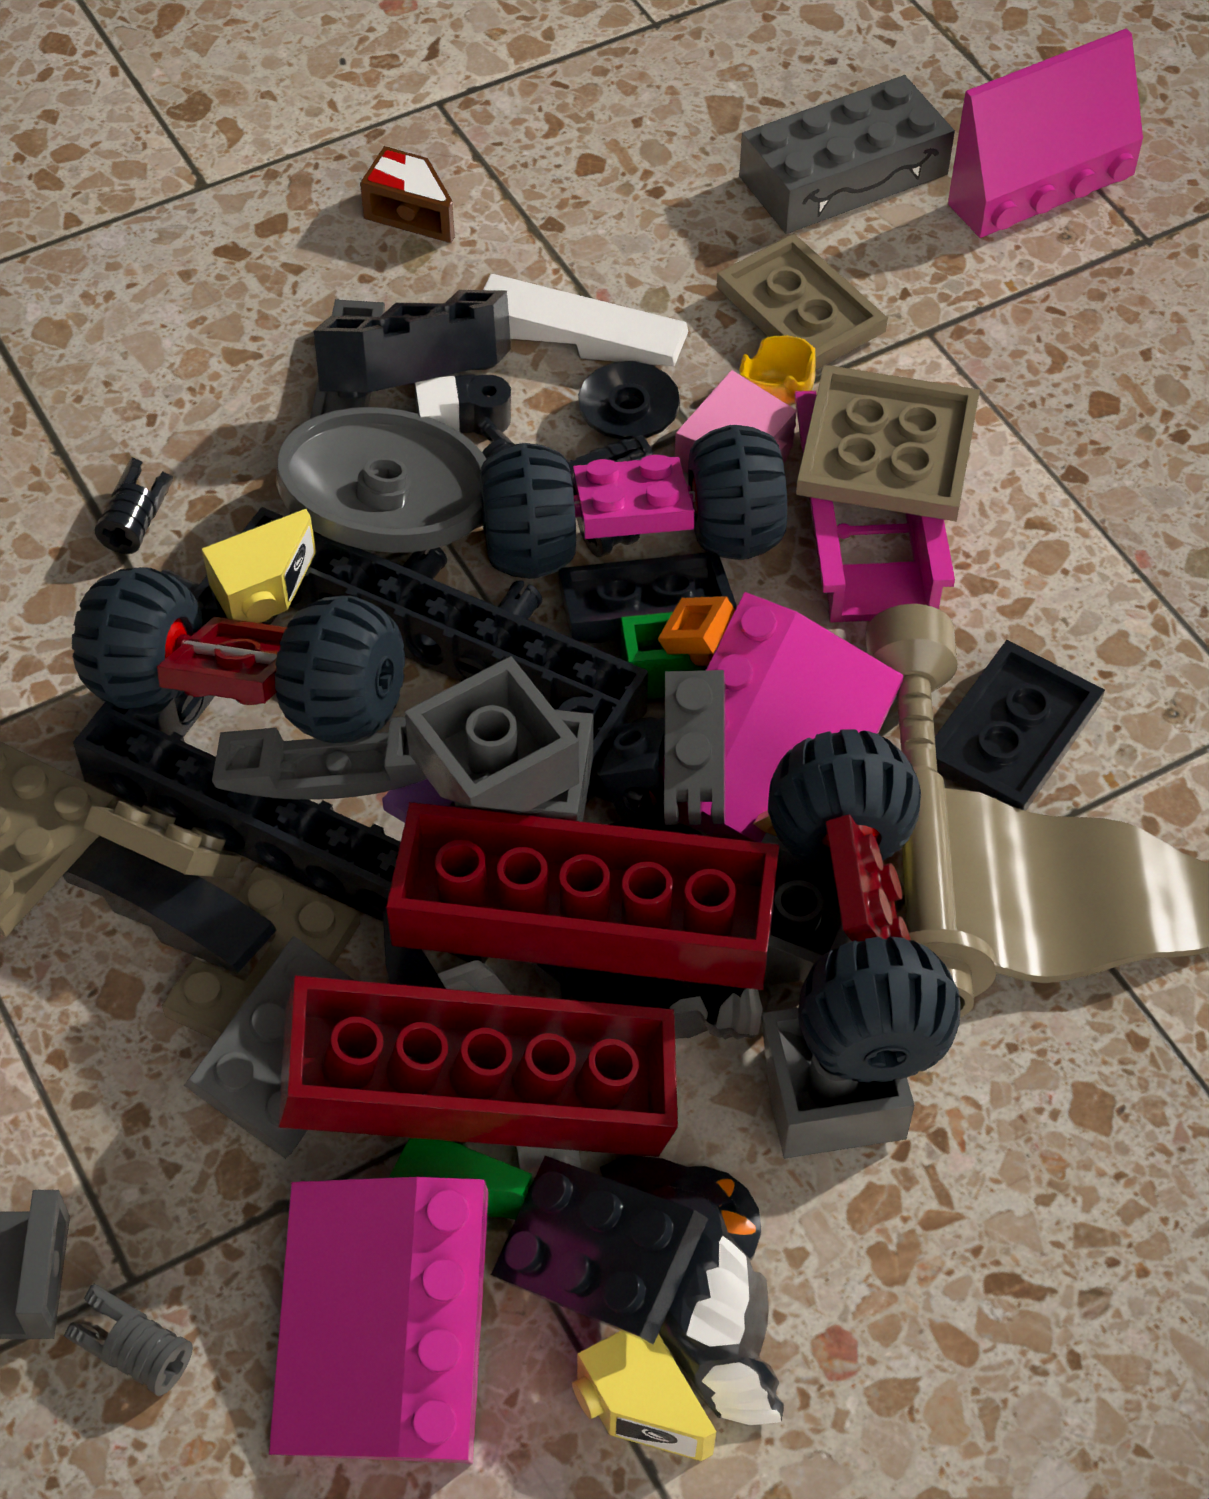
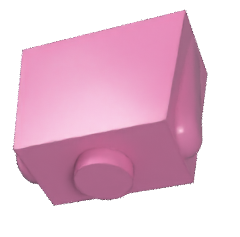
(738, 403)

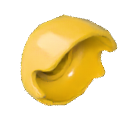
(781, 367)

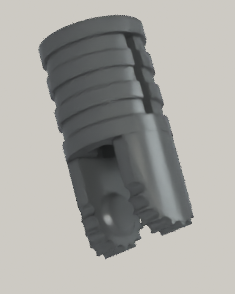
(134, 1343)

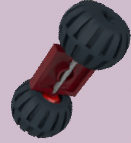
(330, 667)
(883, 999)

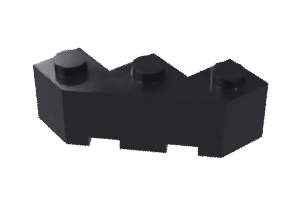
(412, 343)

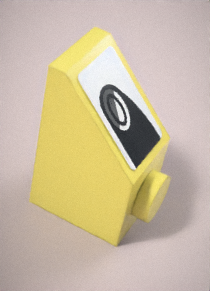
(261, 568)
(642, 1396)

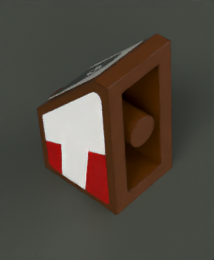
(407, 195)

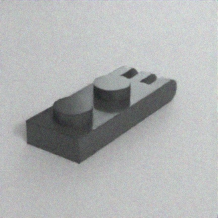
(694, 744)

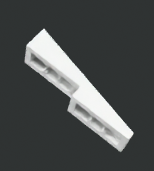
(595, 326)

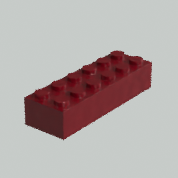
(583, 895)
(478, 1067)

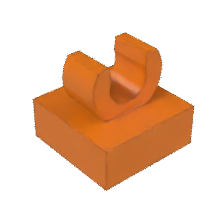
(697, 627)

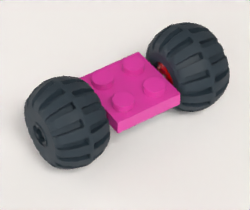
(730, 500)

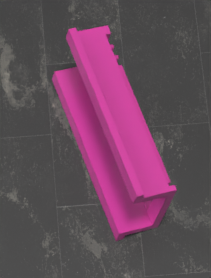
(865, 590)

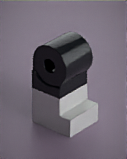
(465, 401)

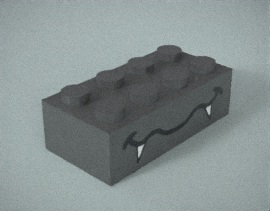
(845, 153)

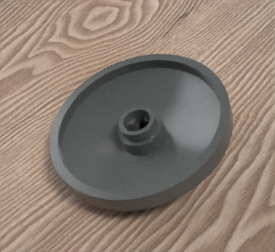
(382, 479)

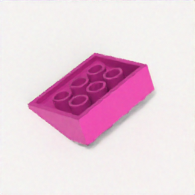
(1047, 135)
(780, 688)
(381, 1320)

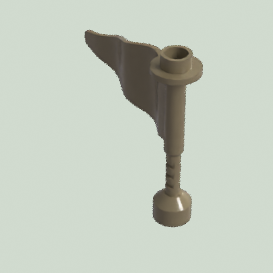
(1018, 886)

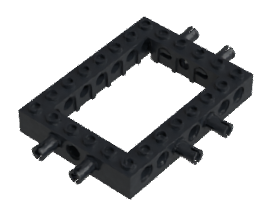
(147, 762)

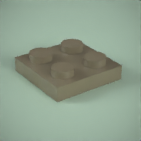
(156, 837)

